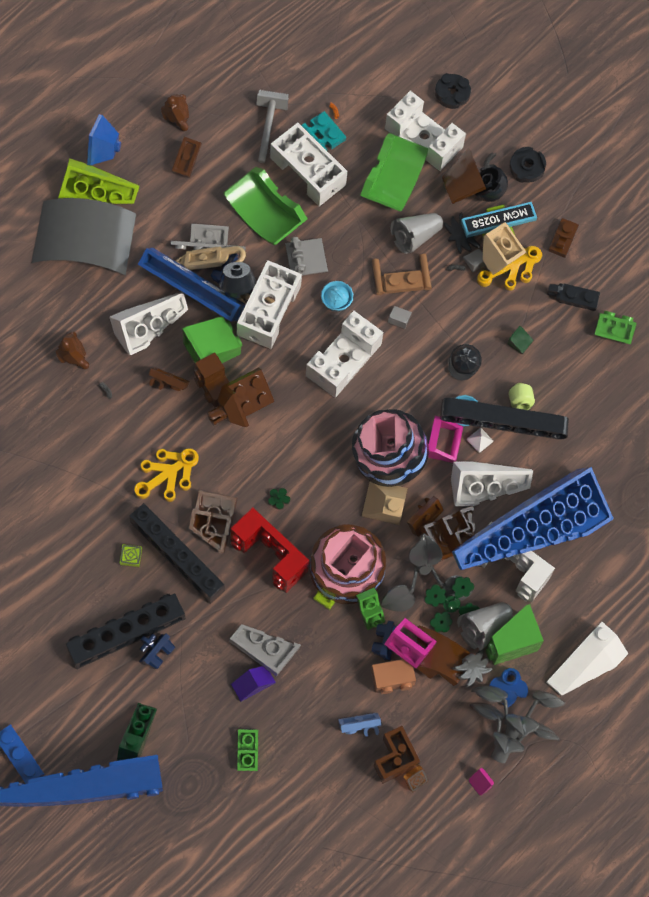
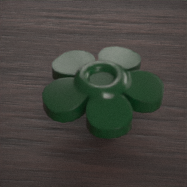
(278, 498)

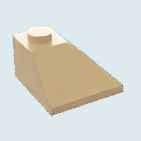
(501, 248)
(384, 503)

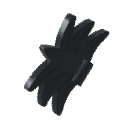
(458, 235)

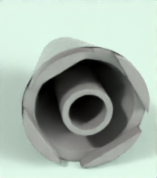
(415, 230)
(484, 623)

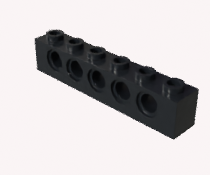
(177, 553)
(83, 657)

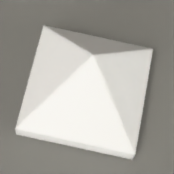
(479, 440)

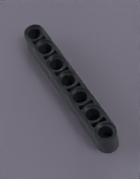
(504, 418)

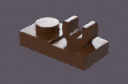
(186, 157)
(563, 237)
(175, 382)
(425, 515)

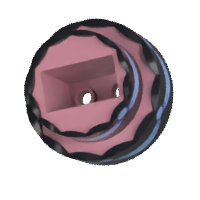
(387, 463)

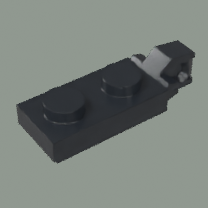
(574, 296)

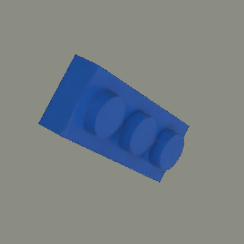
(19, 755)

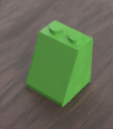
(211, 337)
(516, 638)

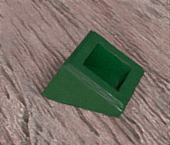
(520, 340)

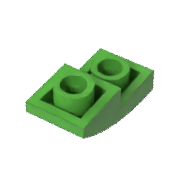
(370, 608)
(247, 750)

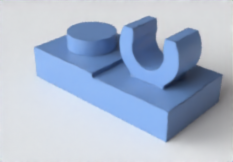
(365, 722)

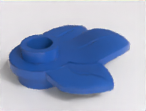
(514, 688)

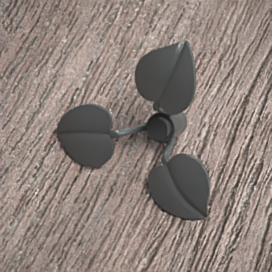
(423, 555)
(518, 725)
(505, 744)

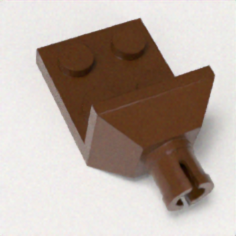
(242, 398)

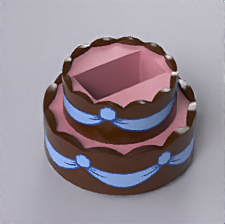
(333, 555)

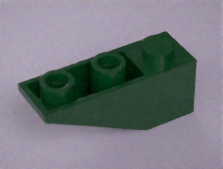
(136, 732)

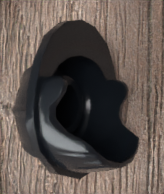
(464, 362)

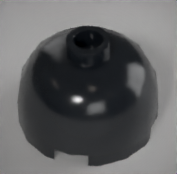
(495, 183)

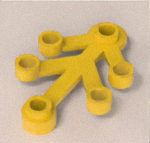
(514, 267)
(168, 472)

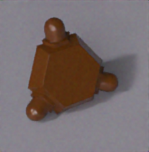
(176, 111)
(72, 351)

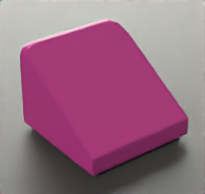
(481, 781)

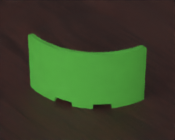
(396, 173)
(262, 208)

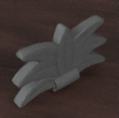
(473, 668)

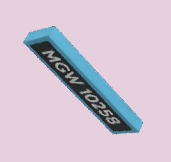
(488, 221)

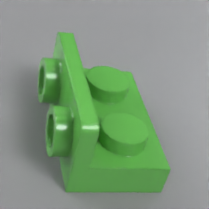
(615, 328)

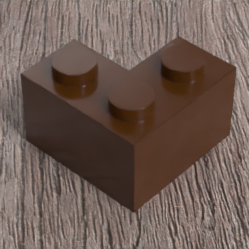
(211, 377)
(401, 756)

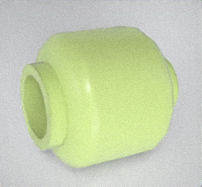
(521, 396)

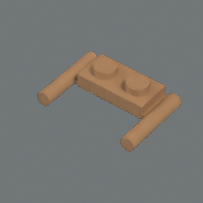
(402, 281)

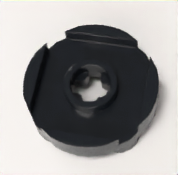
(452, 81)
(525, 174)

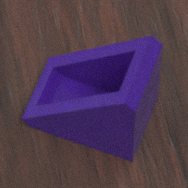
(252, 682)

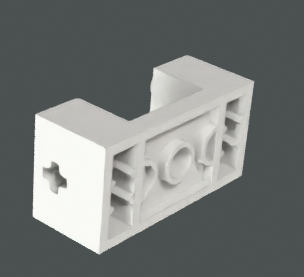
(409, 122)
(323, 175)
(261, 320)
(358, 341)
(537, 574)

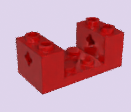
(293, 562)

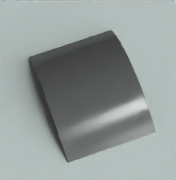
(85, 233)

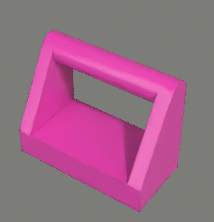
(437, 454)
(406, 647)

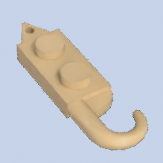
(209, 257)

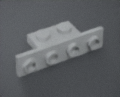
(206, 236)

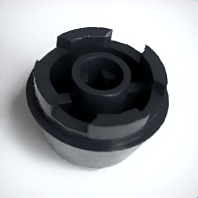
(237, 279)

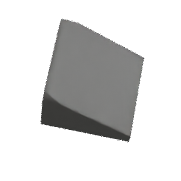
(475, 260)
(399, 317)

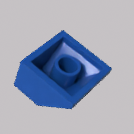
(102, 142)

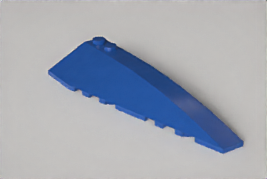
(555, 515)
(119, 780)

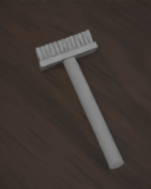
(271, 100)

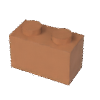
(393, 676)

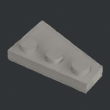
(266, 650)

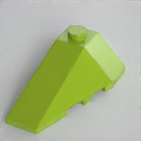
(95, 184)

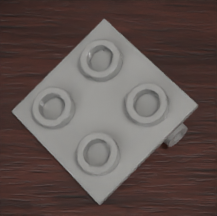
(306, 256)

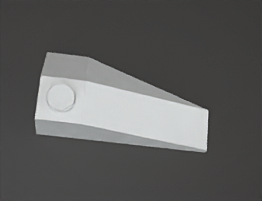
(142, 323)
(482, 481)
(594, 657)

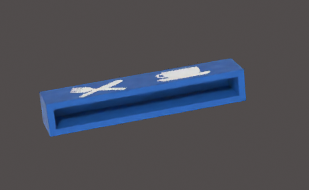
(191, 284)

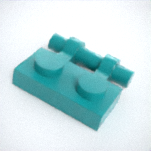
(327, 129)

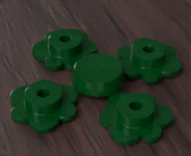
(450, 603)

